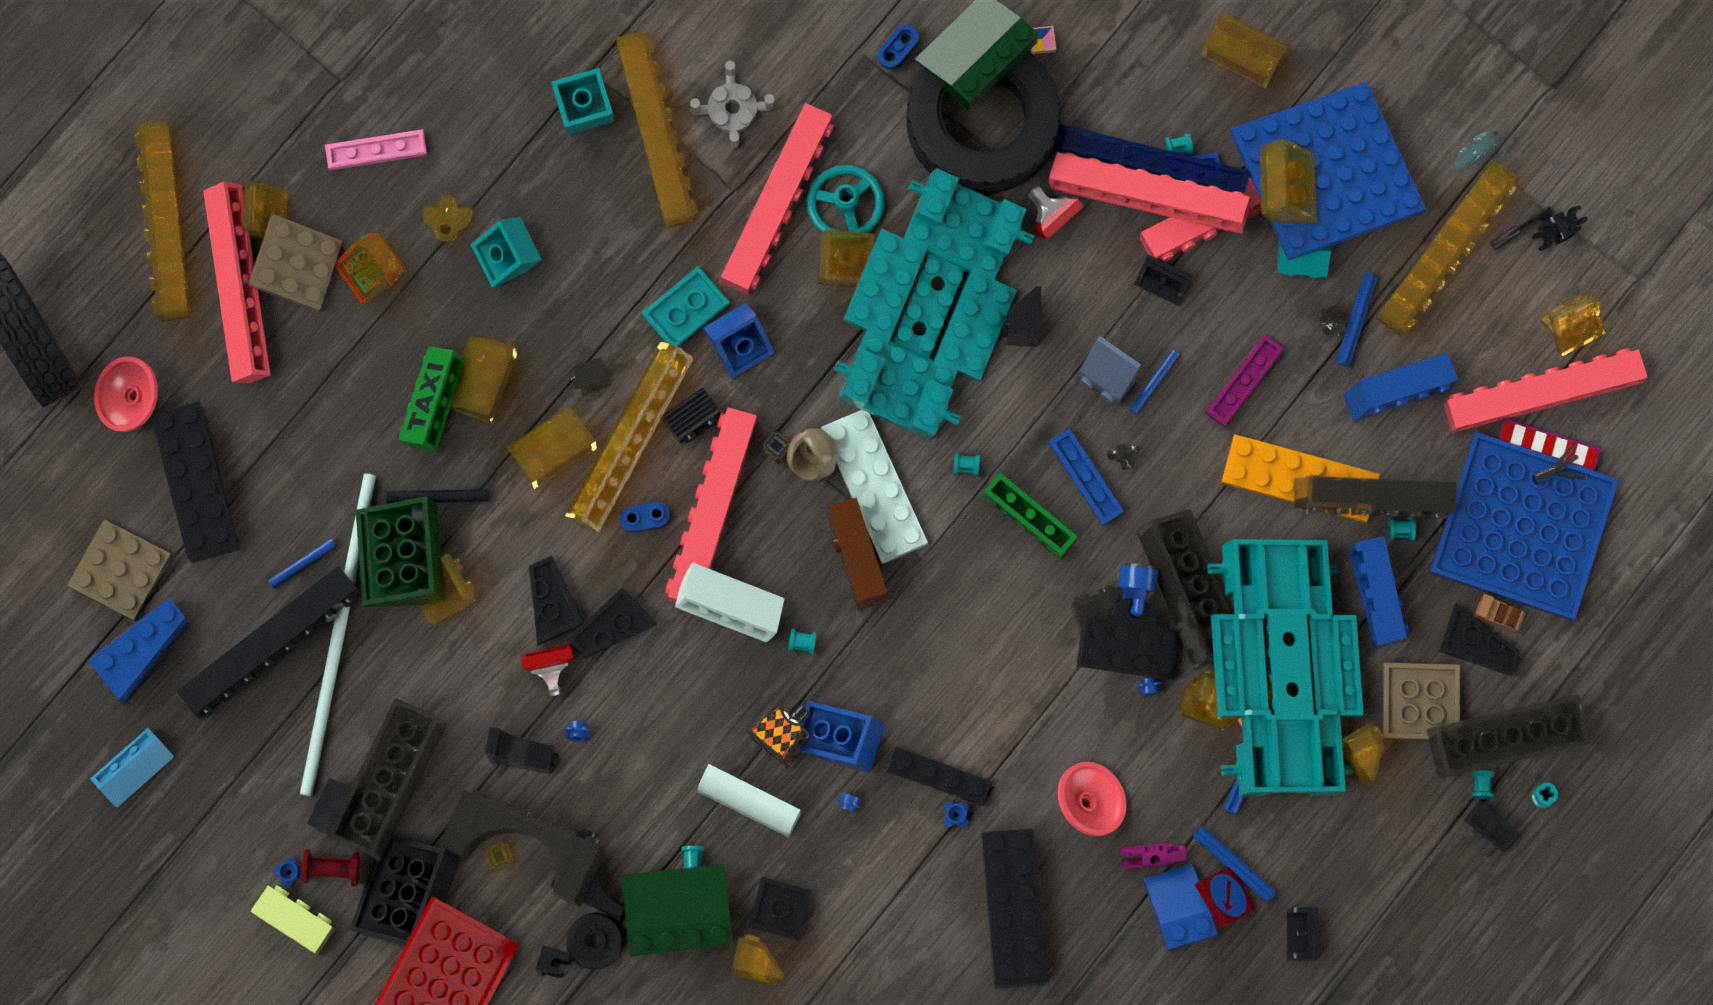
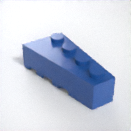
(1400, 386)
(1378, 592)
(138, 649)

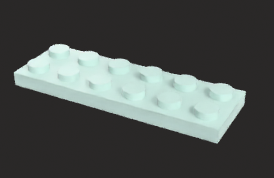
(876, 485)

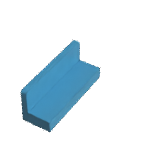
(132, 767)

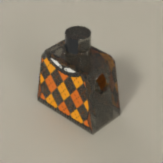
(781, 734)

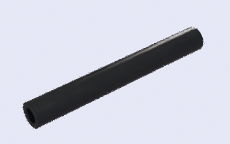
(440, 496)

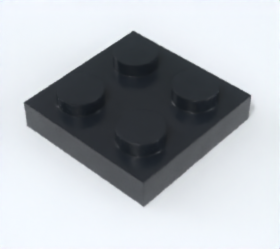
(779, 908)

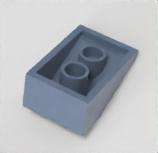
(1109, 371)

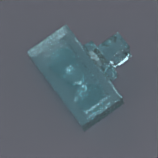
(1483, 145)

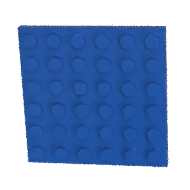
(1357, 168)
(1523, 535)

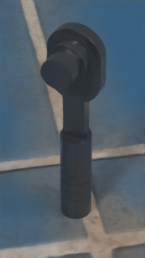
(1543, 214)

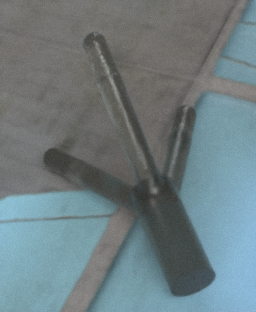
(1560, 464)

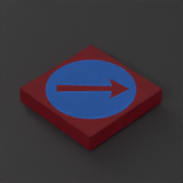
(1225, 897)

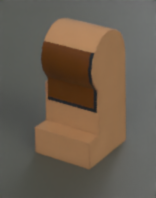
(1499, 614)

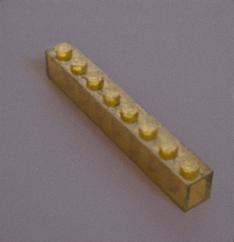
(655, 129)
(164, 221)
(1447, 247)
(629, 436)

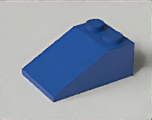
(842, 736)
(1179, 908)

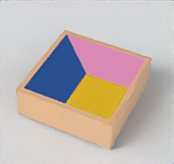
(1046, 40)

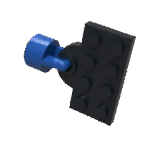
(1130, 636)

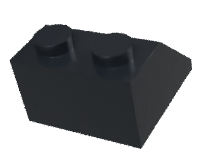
(1023, 320)

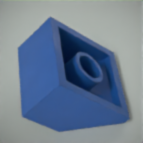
(739, 340)

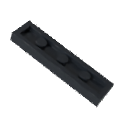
(939, 776)

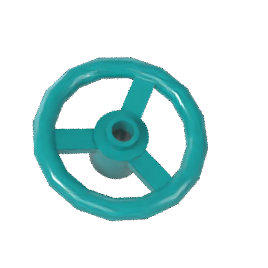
(845, 192)

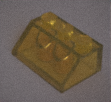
(1244, 50)
(1288, 183)
(483, 377)
(552, 447)
(756, 962)

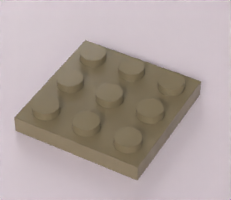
(295, 263)
(119, 570)
(1418, 699)

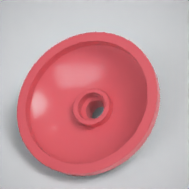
(117, 391)
(1099, 792)

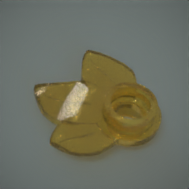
(447, 215)

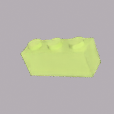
(293, 919)

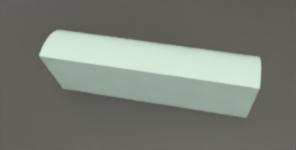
(730, 602)
(748, 800)

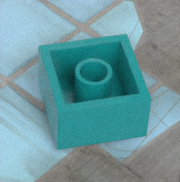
(582, 101)

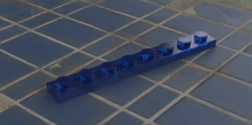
(1151, 159)

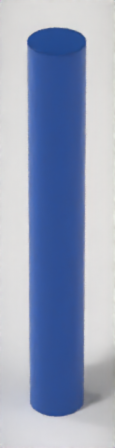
(1154, 382)
(302, 563)

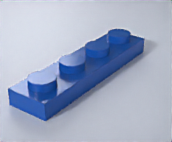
(1086, 477)

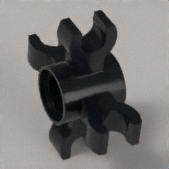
(1559, 228)

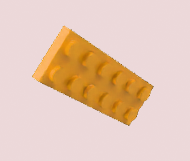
(1273, 470)

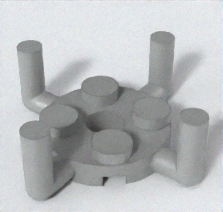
(732, 93)

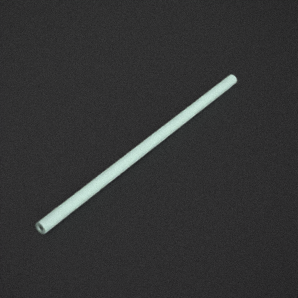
(334, 653)

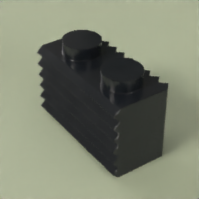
(692, 416)

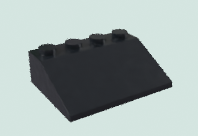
(402, 888)

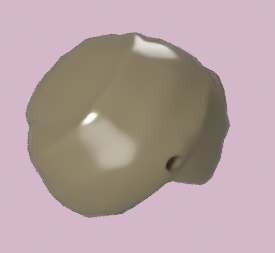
(812, 455)

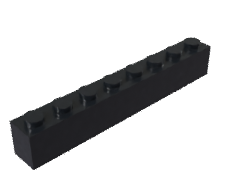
(268, 642)

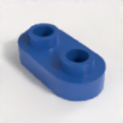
(897, 48)
(645, 520)

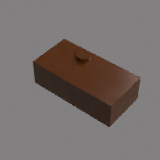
(856, 553)

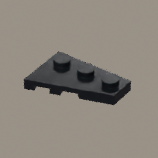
(552, 602)
(611, 624)
(1476, 644)

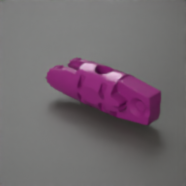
(1152, 855)

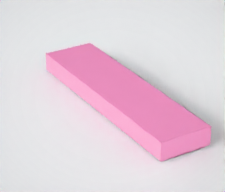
(375, 150)

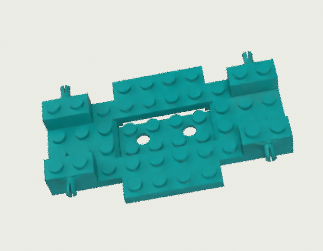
(959, 235)
(1302, 741)

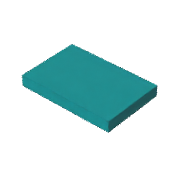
(686, 308)

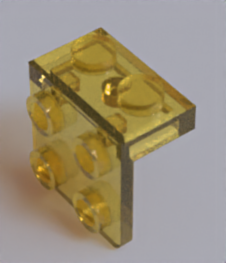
(456, 591)

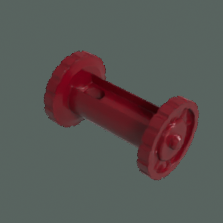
(330, 867)

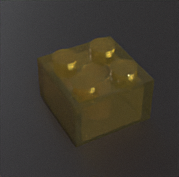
(843, 257)

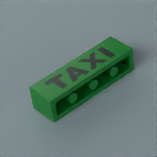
(431, 399)
(1029, 516)

